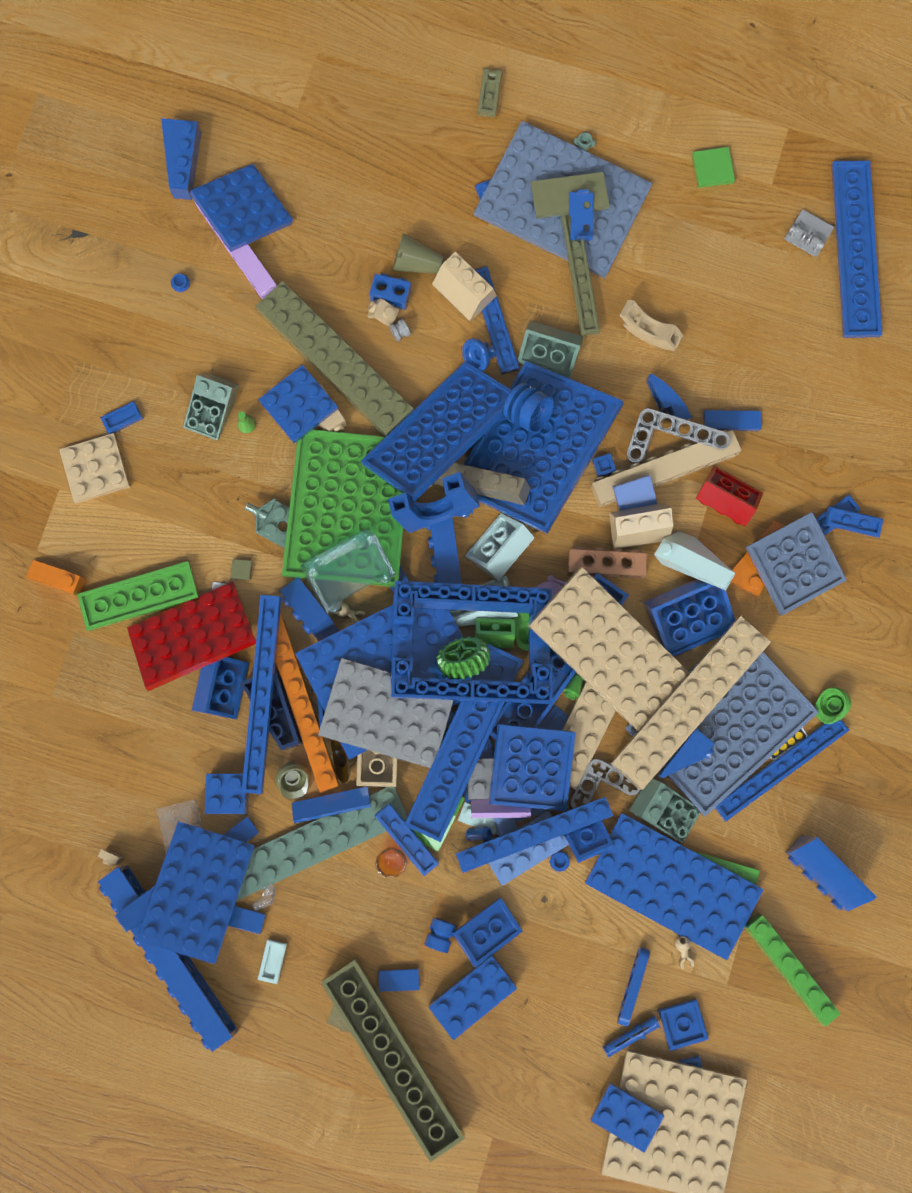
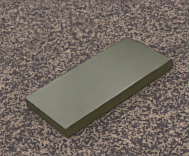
(552, 195)

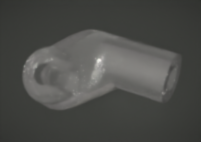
(267, 897)

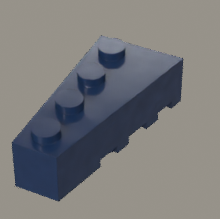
(282, 720)

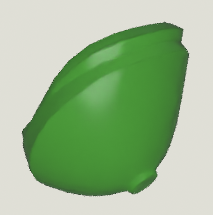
(832, 705)

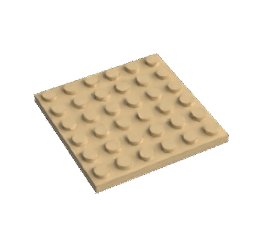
(697, 1130)

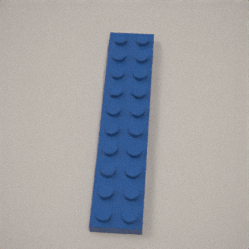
(856, 249)
(459, 752)

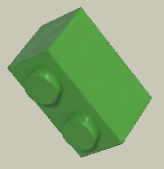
(496, 632)

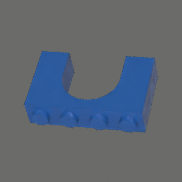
(414, 516)

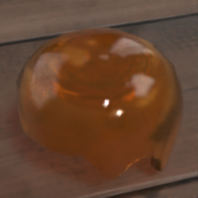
(391, 862)

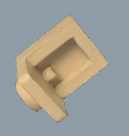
(382, 311)

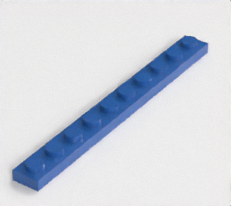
(261, 694)

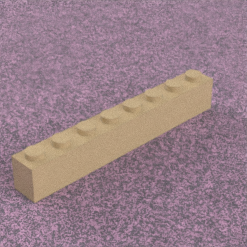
(667, 468)

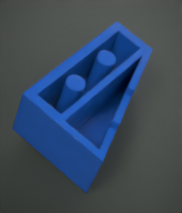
(308, 609)

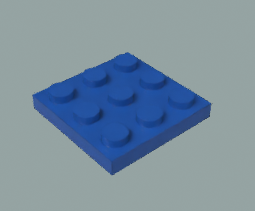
(298, 404)

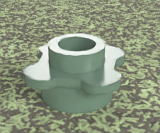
(585, 136)

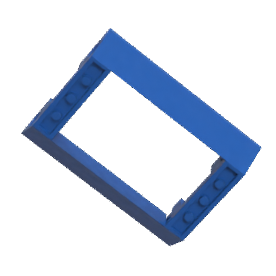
(471, 598)

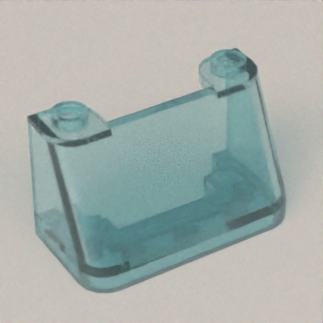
(347, 569)

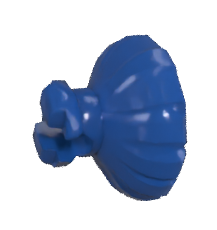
(478, 353)

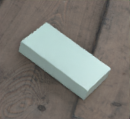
(272, 961)

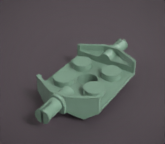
(268, 519)

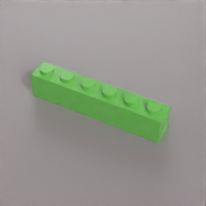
(791, 970)

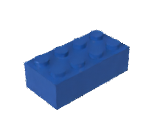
(472, 997)

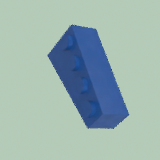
(181, 154)

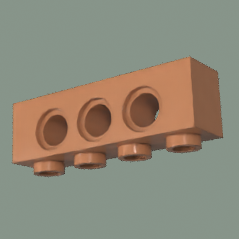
(616, 570)

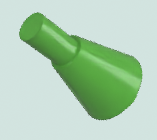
(246, 423)
(574, 687)

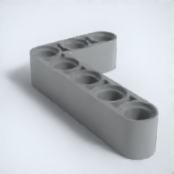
(674, 430)

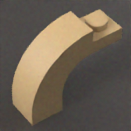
(649, 330)

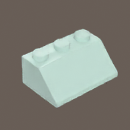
(500, 546)

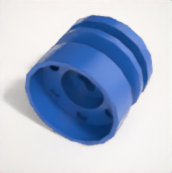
(528, 407)

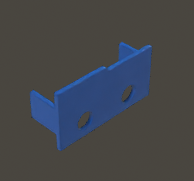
(581, 215)

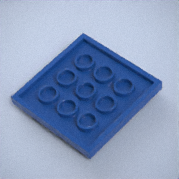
(241, 207)
(532, 767)

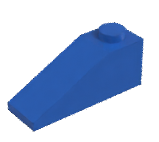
(691, 751)

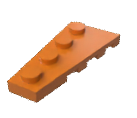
(745, 572)

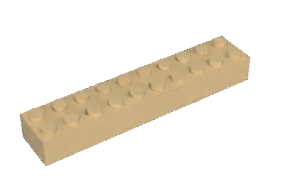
(690, 703)

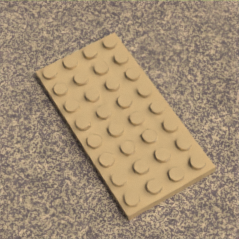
(608, 648)

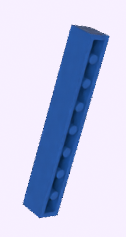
(534, 834)

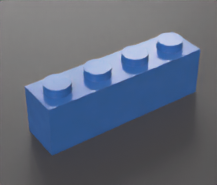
(445, 552)

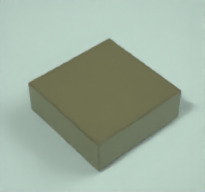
(241, 569)

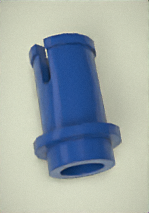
(479, 834)

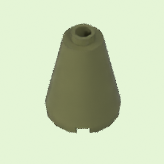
(416, 257)

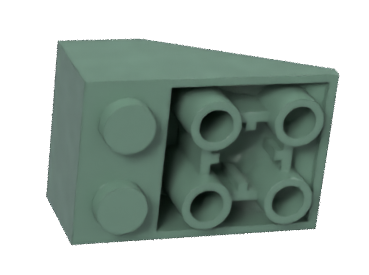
(210, 405)
(665, 810)

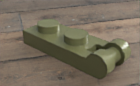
(489, 93)

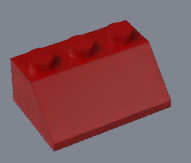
(729, 496)

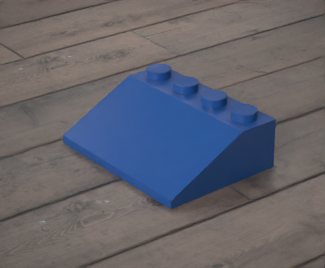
(690, 616)
(829, 873)

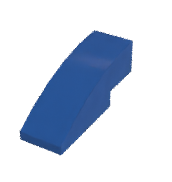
(667, 398)

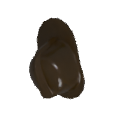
(341, 761)

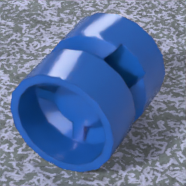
(440, 935)

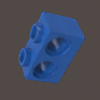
(389, 293)

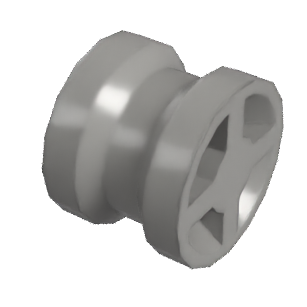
(399, 330)

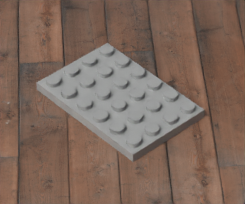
(368, 718)

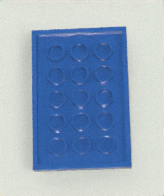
(195, 892)

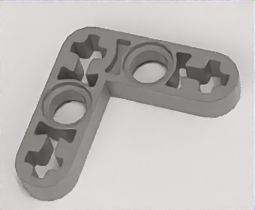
(596, 778)

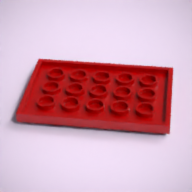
(191, 636)

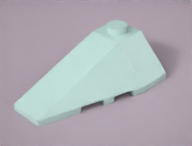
(692, 558)
(466, 617)

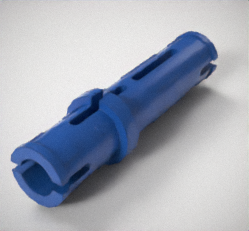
(610, 1048)

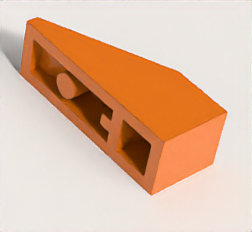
(56, 578)

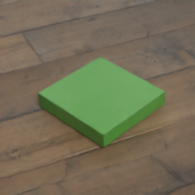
(713, 167)

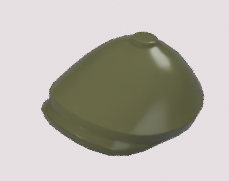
(293, 780)

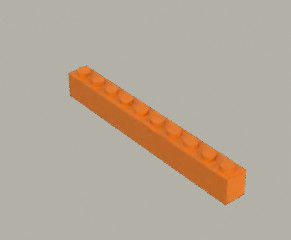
(304, 711)

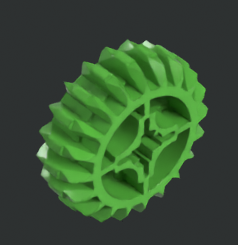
(463, 658)

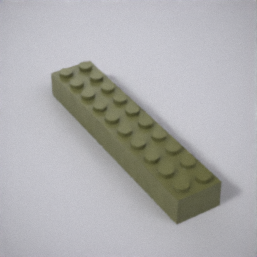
(333, 359)
(393, 1059)

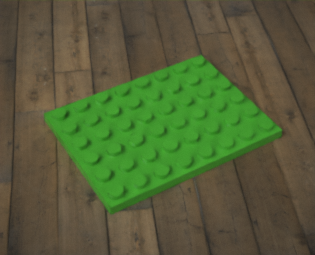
(337, 499)

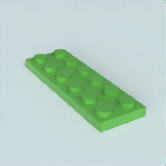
(138, 596)

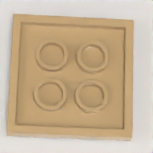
(94, 468)

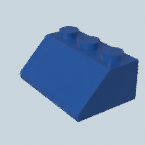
(219, 688)

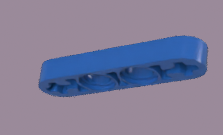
(633, 986)

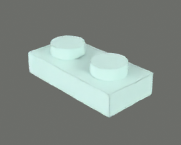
(465, 817)

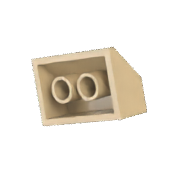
(463, 287)
(641, 525)

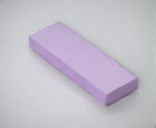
(482, 809)

